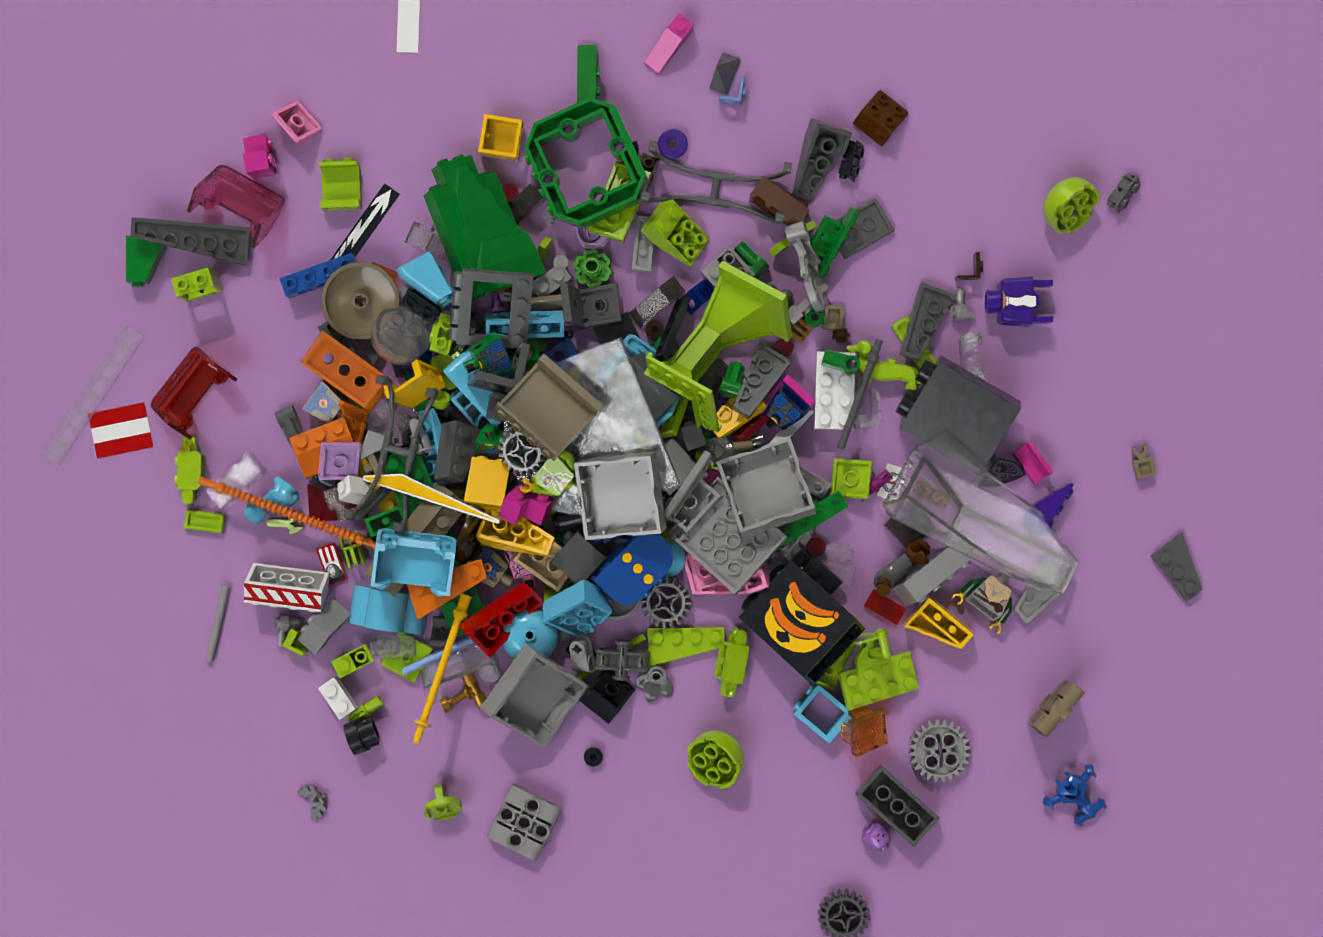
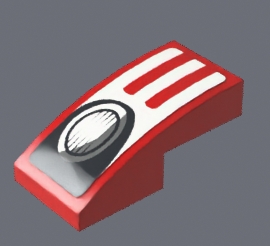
(332, 563)

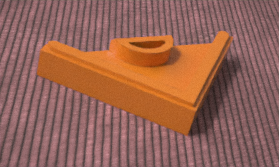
(355, 419)

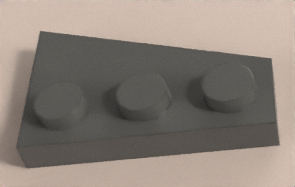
(1178, 566)

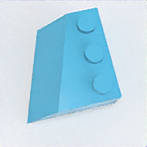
(577, 609)

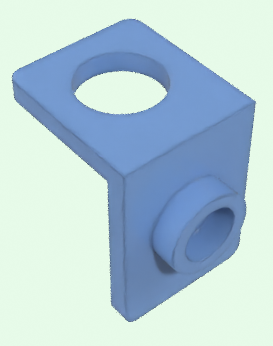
(732, 100)

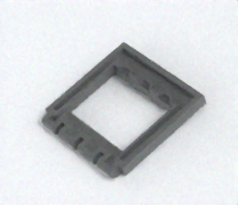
(519, 311)

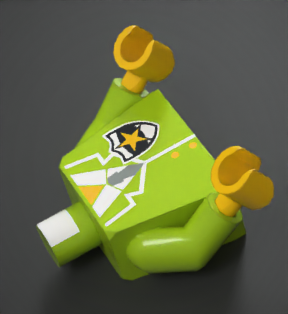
(554, 477)

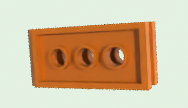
(365, 394)

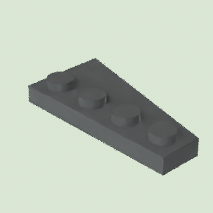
(760, 379)

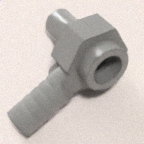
(960, 310)
(283, 623)

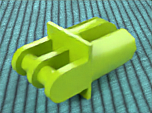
(354, 555)

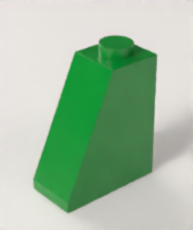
(141, 261)

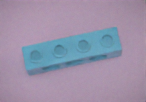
(541, 324)

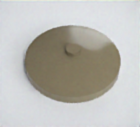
(356, 297)

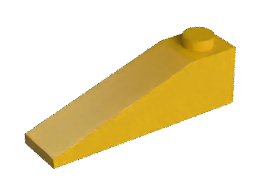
(521, 538)

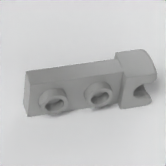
(804, 307)

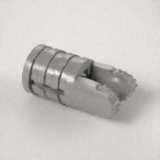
(424, 438)

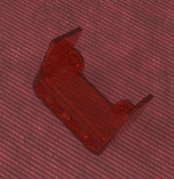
(186, 389)

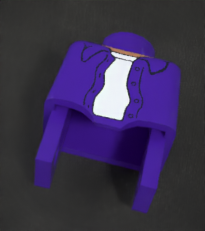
(1016, 301)

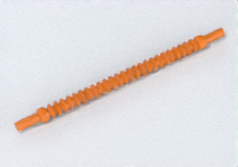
(222, 488)

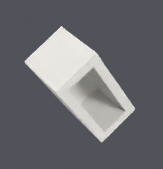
(338, 697)

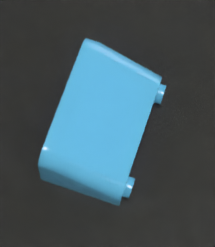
(428, 279)
(478, 397)
(413, 560)

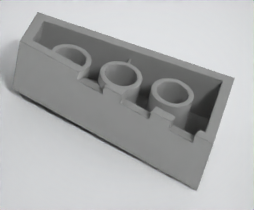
(931, 576)

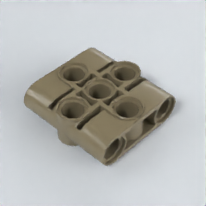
(1056, 707)

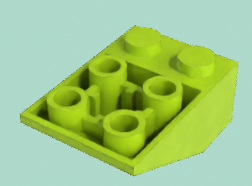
(675, 232)

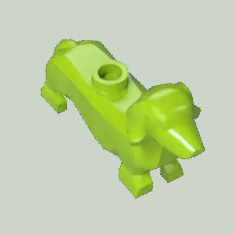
(886, 370)

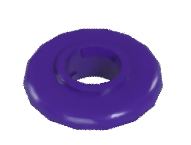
(672, 134)

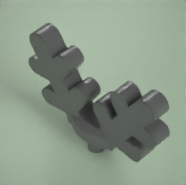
(319, 805)

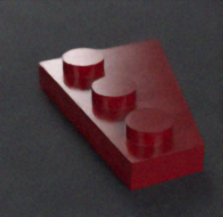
(319, 508)

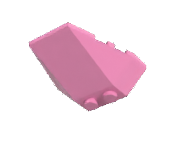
(704, 583)

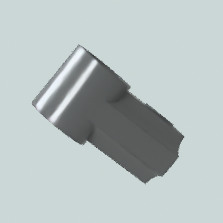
(289, 421)

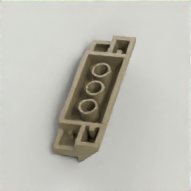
(428, 519)

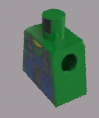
(488, 356)
(488, 442)

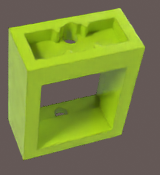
(188, 286)

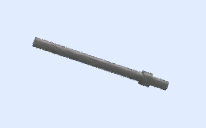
(872, 359)

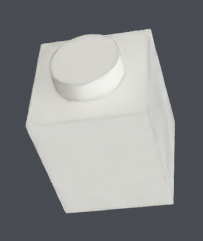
(352, 489)

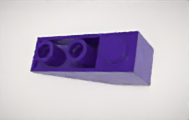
(1052, 503)

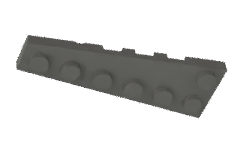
(210, 240)

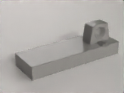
(642, 249)

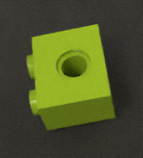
(439, 336)

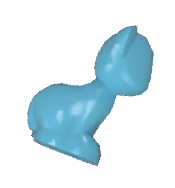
(282, 494)

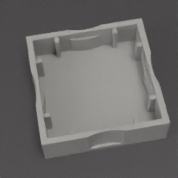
(766, 487)
(620, 495)
(534, 696)

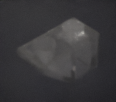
(392, 647)

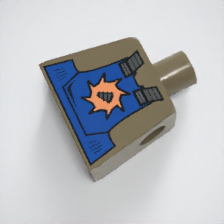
(325, 402)
(495, 568)

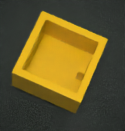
(500, 137)

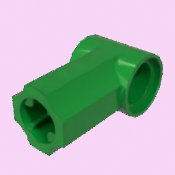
(754, 262)
(838, 361)
(731, 383)

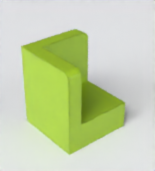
(292, 643)

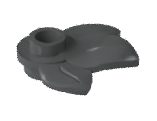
(654, 686)

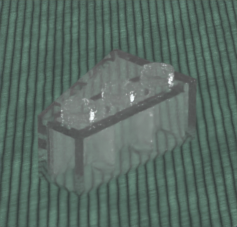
(240, 476)

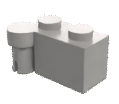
(550, 282)

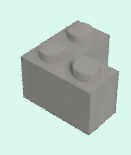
(323, 626)

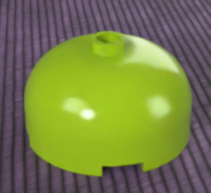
(1066, 197)
(716, 759)

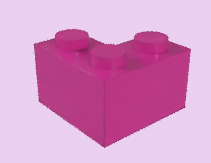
(258, 156)
(528, 505)

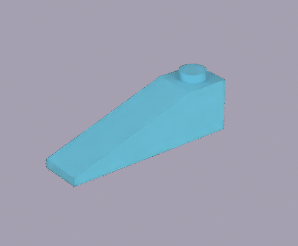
(433, 427)

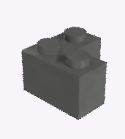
(689, 437)

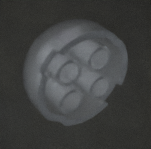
(399, 336)

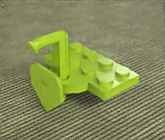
(876, 672)

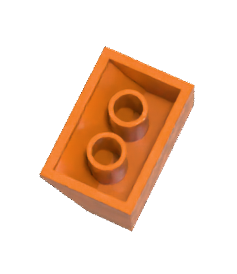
(308, 444)

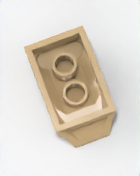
(543, 568)

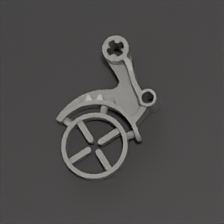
(809, 262)

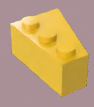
(938, 622)

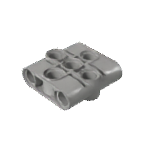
(507, 827)

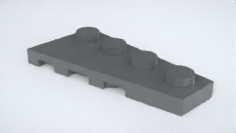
(925, 318)

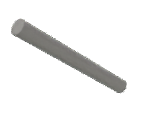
(217, 623)

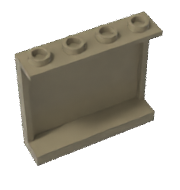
(548, 408)

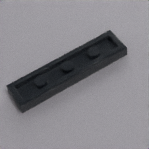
(672, 328)

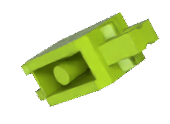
(190, 468)
(732, 662)

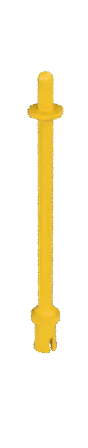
(459, 614)

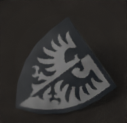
(1005, 469)

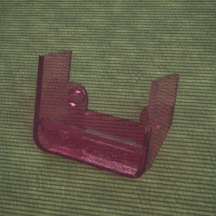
(241, 196)

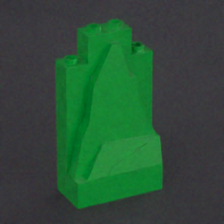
(478, 224)

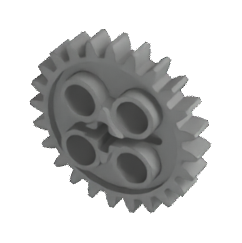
(956, 748)

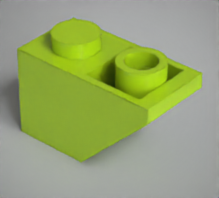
(352, 661)

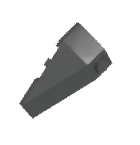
(819, 153)

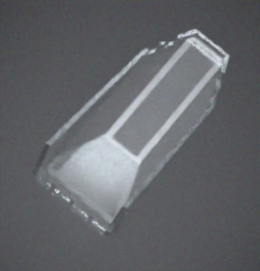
(977, 515)

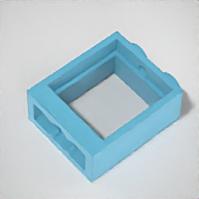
(835, 728)

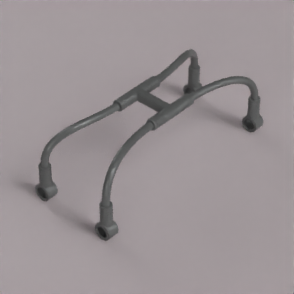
(716, 176)
(386, 447)

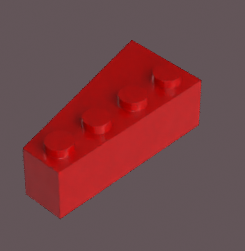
(487, 625)

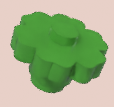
(592, 268)

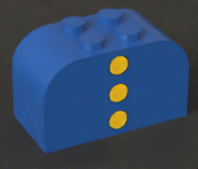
(634, 568)

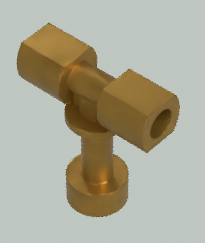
(471, 691)

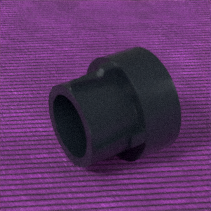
(361, 735)

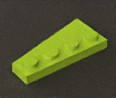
(676, 643)

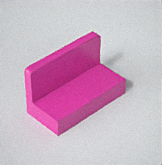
(1032, 462)

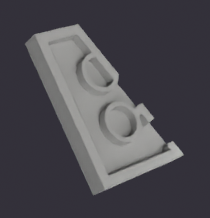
(1033, 601)

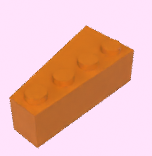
(463, 578)

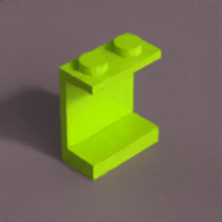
(340, 184)

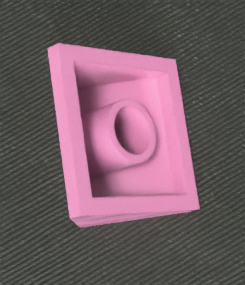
(297, 123)

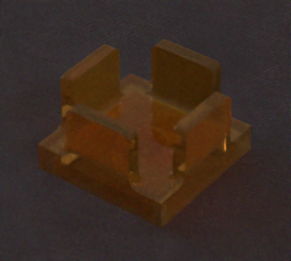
(865, 730)

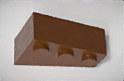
(774, 199)

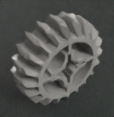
(525, 458)
(675, 616)

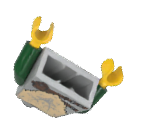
(990, 597)

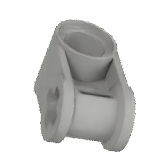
(582, 654)

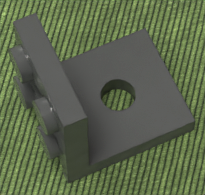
(581, 305)
(497, 383)

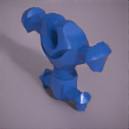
(1073, 791)

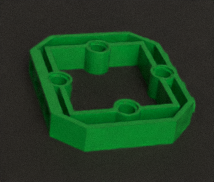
(553, 128)

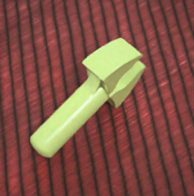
(284, 523)

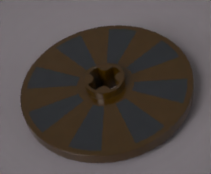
(467, 543)

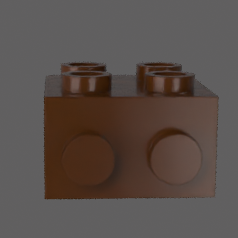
(880, 117)

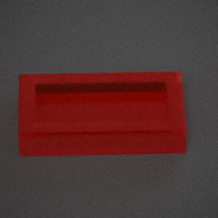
(885, 607)

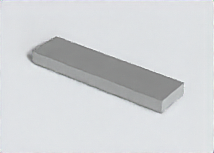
(688, 486)

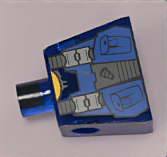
(785, 408)

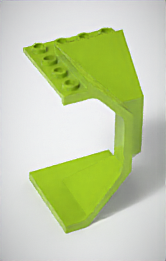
(736, 313)

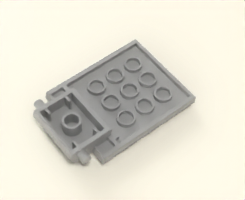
(712, 536)

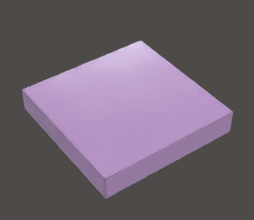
(339, 460)

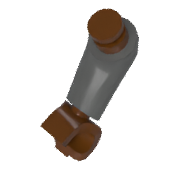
(897, 569)

